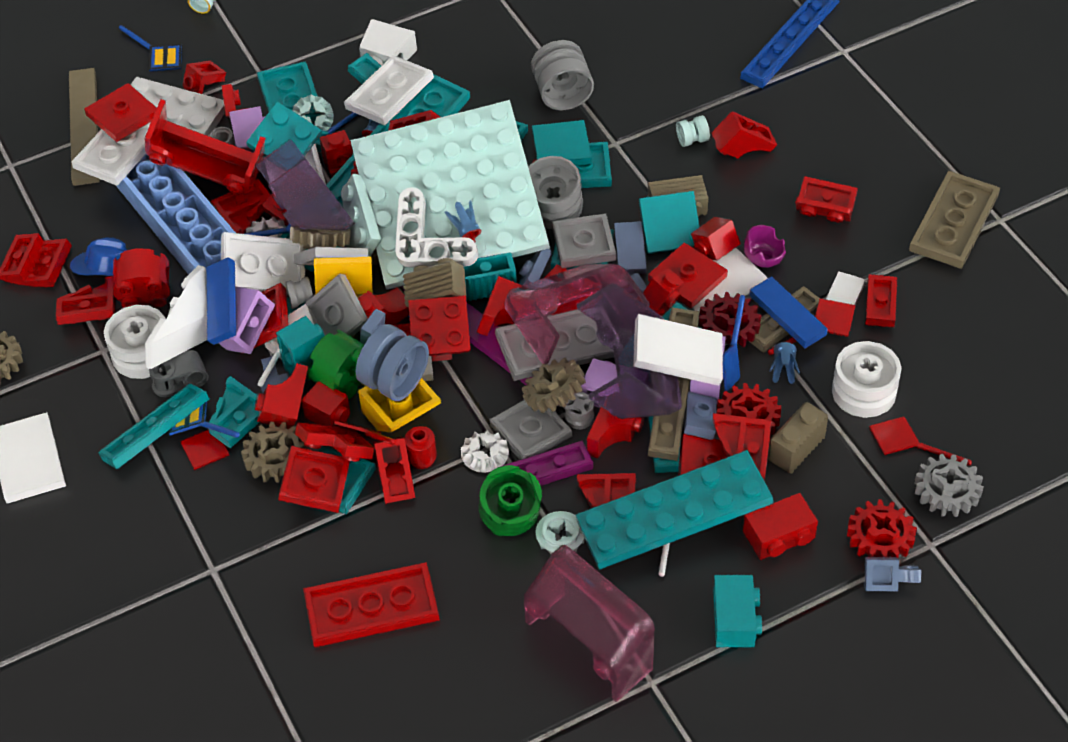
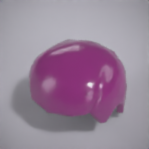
(763, 246)

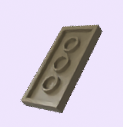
(954, 219)

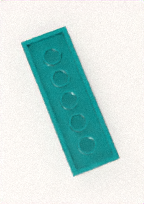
(673, 509)

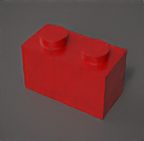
(780, 526)

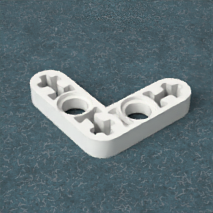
(421, 245)

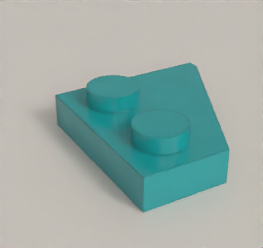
(235, 412)

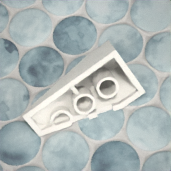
(185, 322)

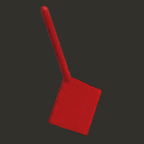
(834, 316)
(368, 432)
(898, 436)
(203, 449)

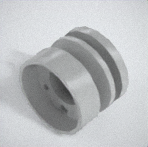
(562, 75)
(556, 188)

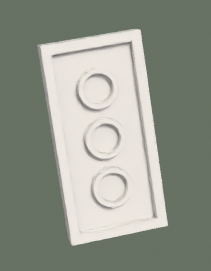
(183, 107)

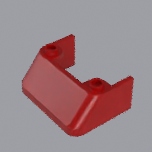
(201, 154)

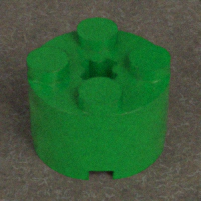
(336, 362)
(506, 517)

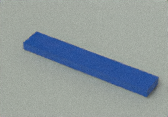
(786, 41)

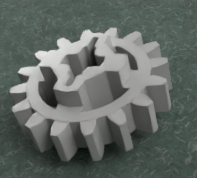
(948, 485)

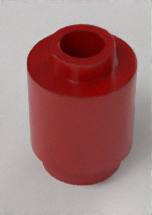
(421, 447)

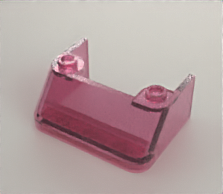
(535, 301)
(596, 615)

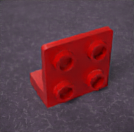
(441, 324)

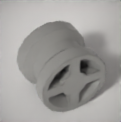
(299, 292)
(584, 407)

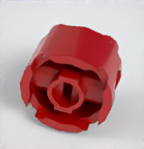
(141, 278)

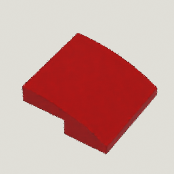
(34, 260)

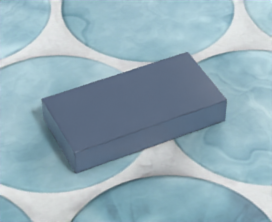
(630, 246)

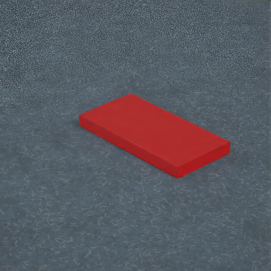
(370, 604)

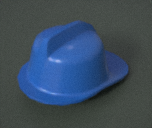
(98, 257)

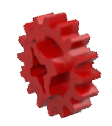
(750, 404)
(881, 530)

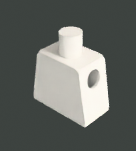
(386, 40)

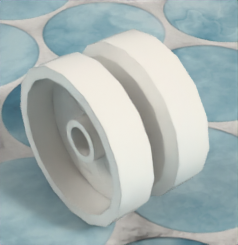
(126, 339)
(866, 379)

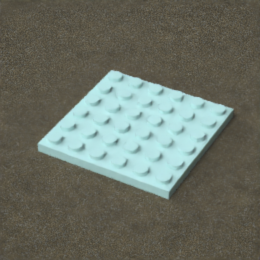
(453, 161)

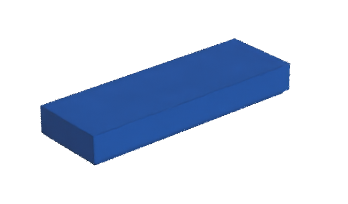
(221, 301)
(788, 312)

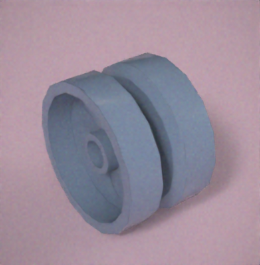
(392, 362)

